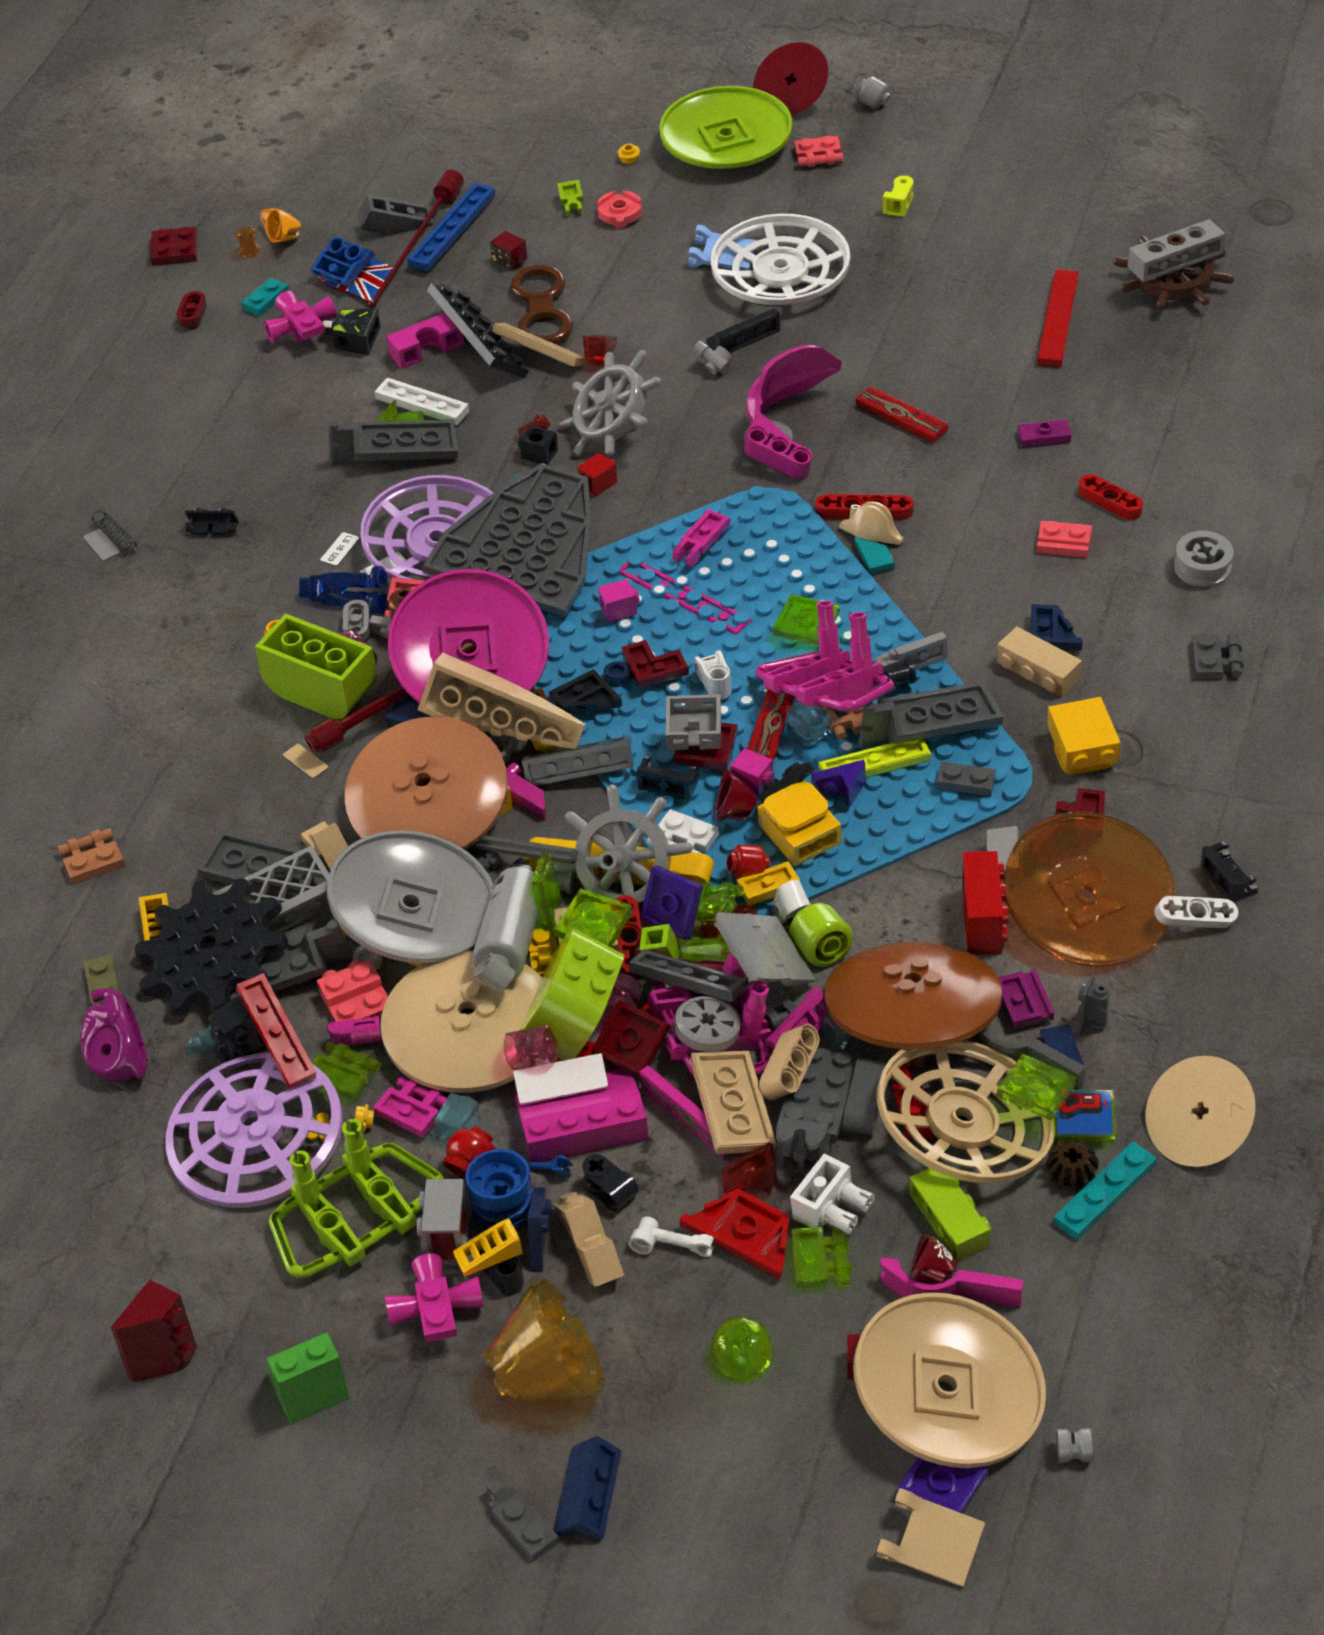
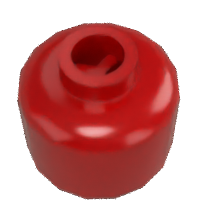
(746, 861)

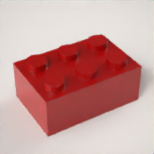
(983, 902)

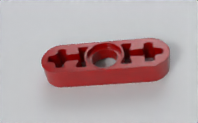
(1096, 488)
(630, 926)

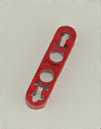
(832, 502)

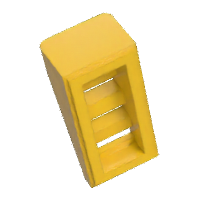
(150, 903)
(495, 1235)

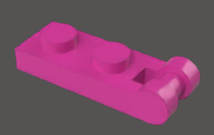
(802, 1015)

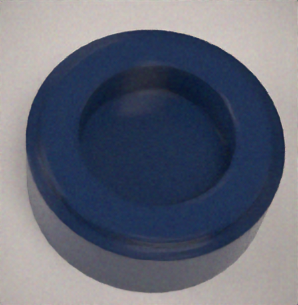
(617, 673)

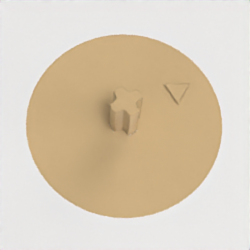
(1220, 1111)

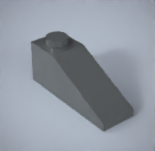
(391, 215)

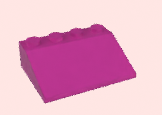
(585, 1120)

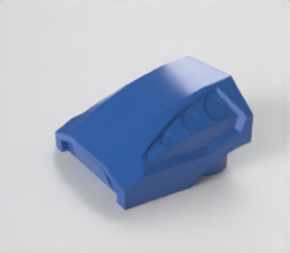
(341, 261)

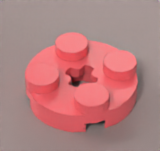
(619, 208)

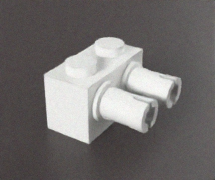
(821, 1193)

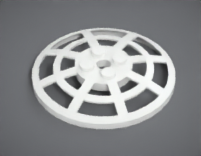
(793, 260)

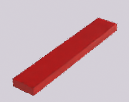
(1058, 318)

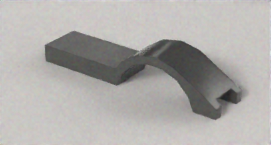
(1035, 1050)

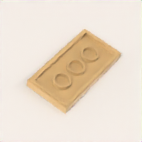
(732, 1101)

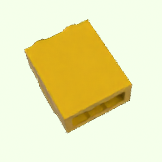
(1083, 736)
(799, 822)

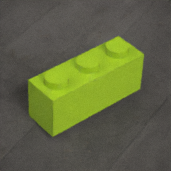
(950, 1213)

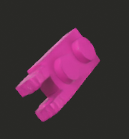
(701, 536)

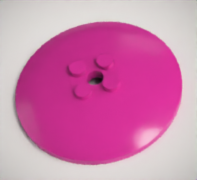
(471, 609)

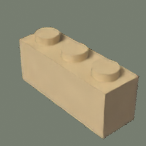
(1039, 661)

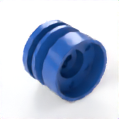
(499, 1188)

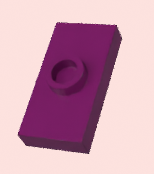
(1044, 433)

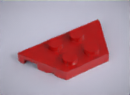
(744, 1229)

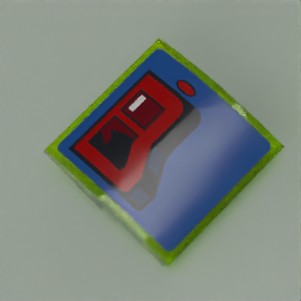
(1086, 1117)

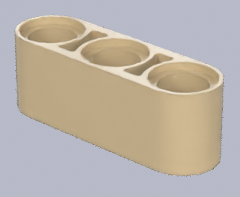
(789, 1062)

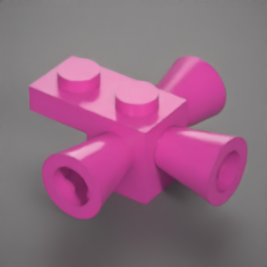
(299, 318)
(433, 1299)

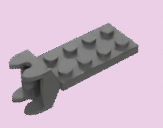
(813, 1113)

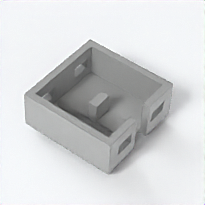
(694, 722)

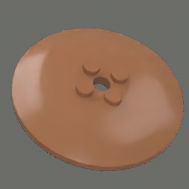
(463, 791)

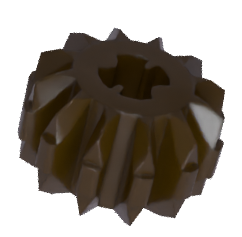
(1072, 1164)

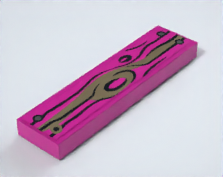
(676, 1104)

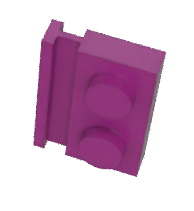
(1025, 999)

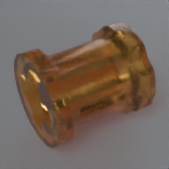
(246, 237)

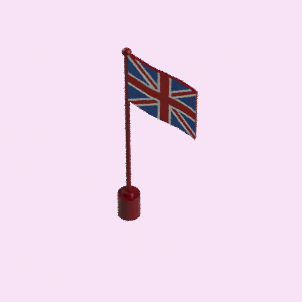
(376, 274)

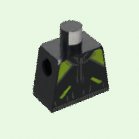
(354, 330)

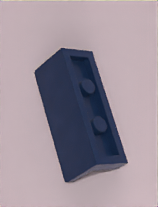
(588, 1488)

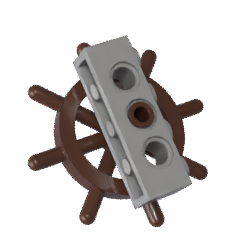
(1172, 260)

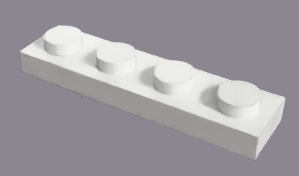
(418, 399)

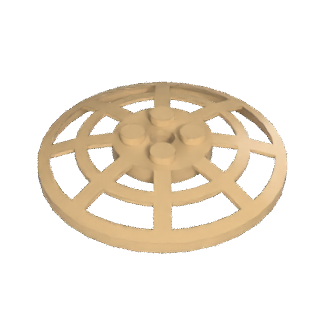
(957, 1101)

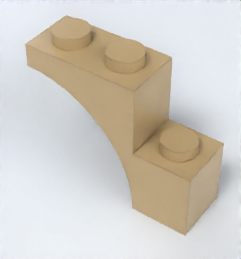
(587, 1234)

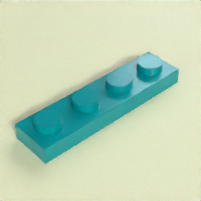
(1105, 1190)

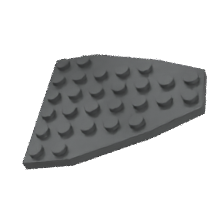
(527, 532)

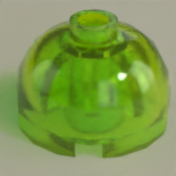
(741, 1348)

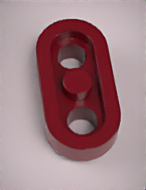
(191, 309)

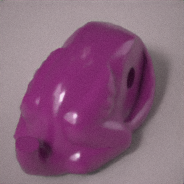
(112, 1038)

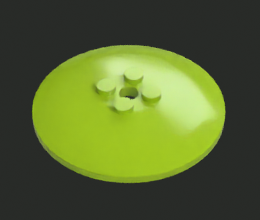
(752, 120)

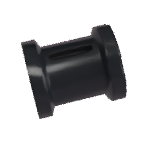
(901, 674)

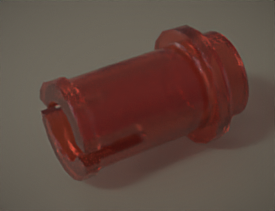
(539, 421)

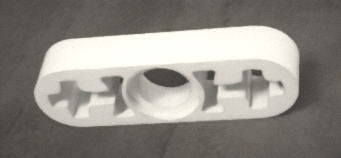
(1206, 905)

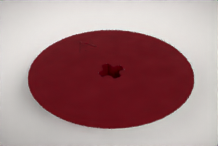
(805, 83)

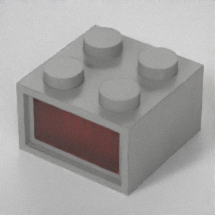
(444, 1218)

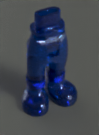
(331, 588)

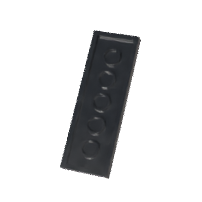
(478, 330)

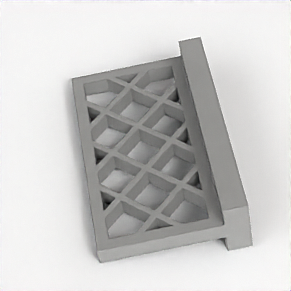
(301, 907)

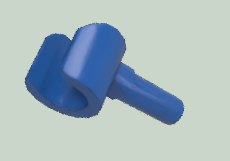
(557, 1165)

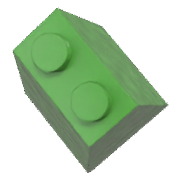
(307, 1378)

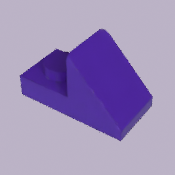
(841, 779)

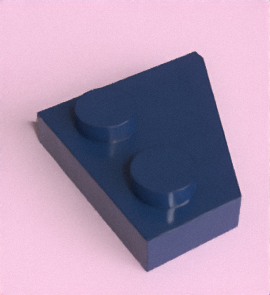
(1052, 627)

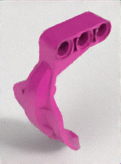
(782, 378)

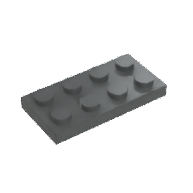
(239, 856)

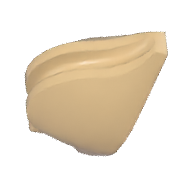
(873, 523)

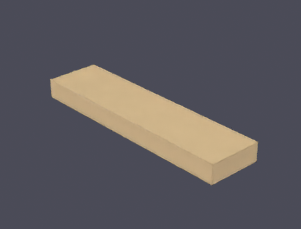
(538, 344)

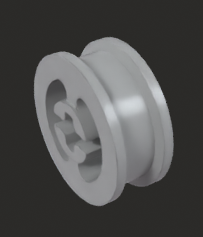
(1203, 558)

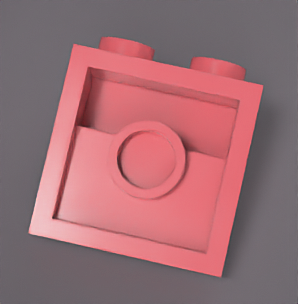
(353, 991)

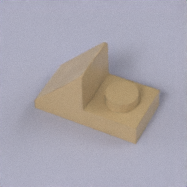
(326, 841)

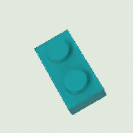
(264, 297)

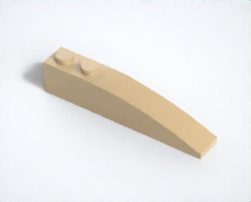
(495, 705)

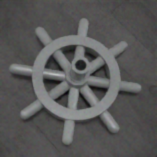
(610, 404)
(622, 855)

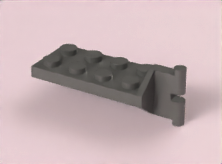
(392, 440)
(929, 714)
(305, 956)

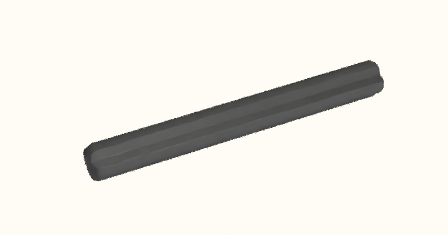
(526, 848)

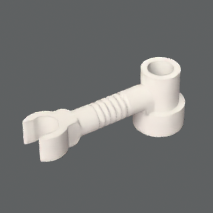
(648, 1234)

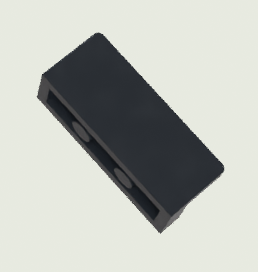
(747, 331)

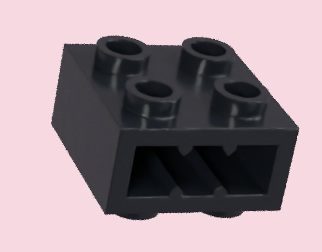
(234, 1032)

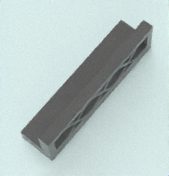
(578, 762)

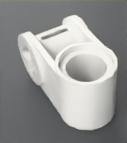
(714, 674)
(789, 900)

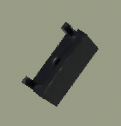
(666, 780)
(1226, 873)

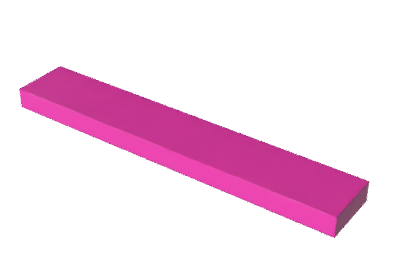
(723, 616)

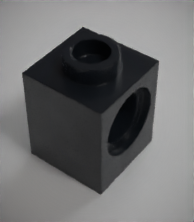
(538, 445)

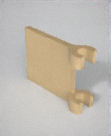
(935, 1540)

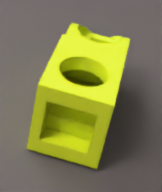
(900, 198)

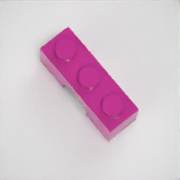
(437, 331)

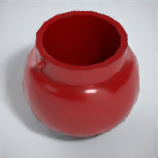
(464, 1148)

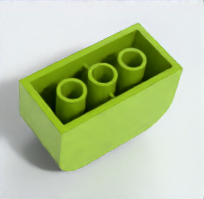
(315, 666)
(574, 991)

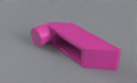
(525, 793)

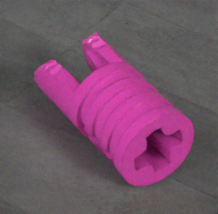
(355, 1031)

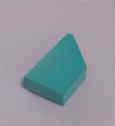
(875, 556)

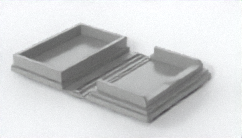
(763, 949)

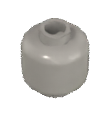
(873, 92)

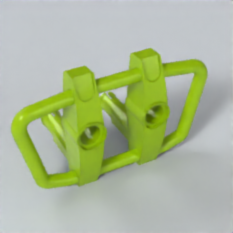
(322, 1215)

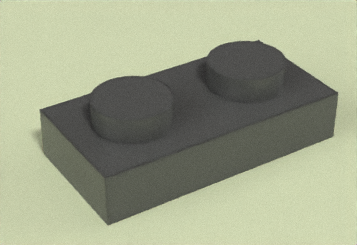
(966, 779)

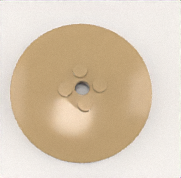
(451, 1049)
(958, 1342)

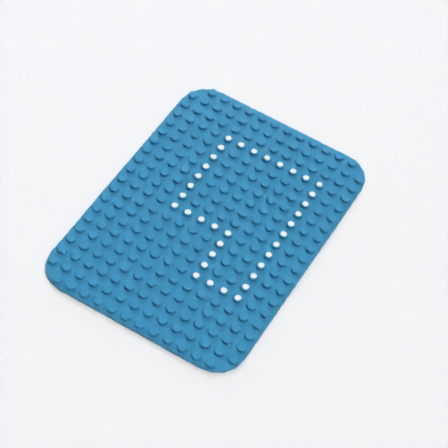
(762, 558)

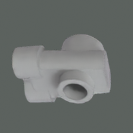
(714, 361)

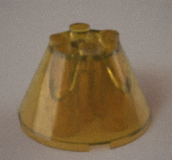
(544, 1351)

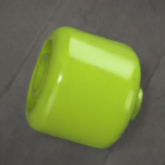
(821, 934)

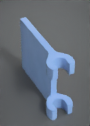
(710, 238)

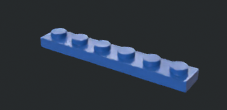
(451, 227)

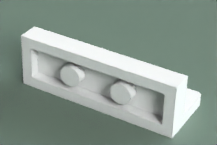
(560, 1079)

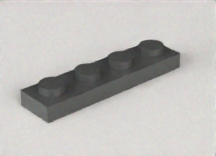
(687, 975)

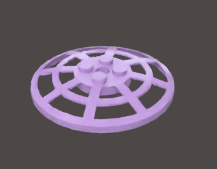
(424, 528)
(254, 1138)

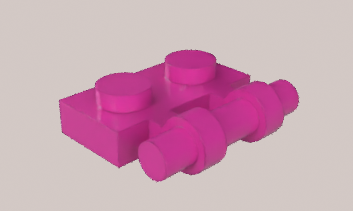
(406, 1111)

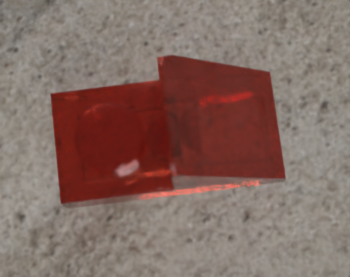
(596, 347)
(751, 1170)

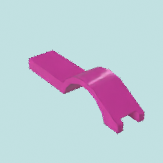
(964, 1283)

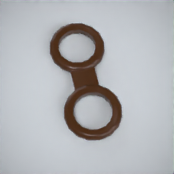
(542, 302)

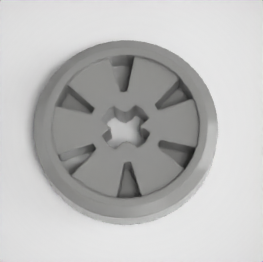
(707, 1037)

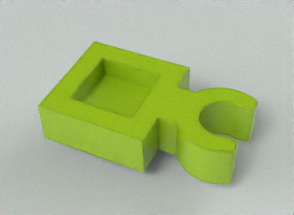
(571, 196)

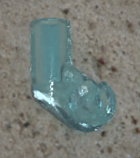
(201, 1040)

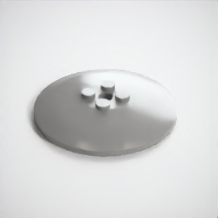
(398, 867)

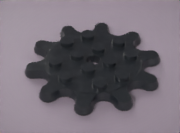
(210, 973)

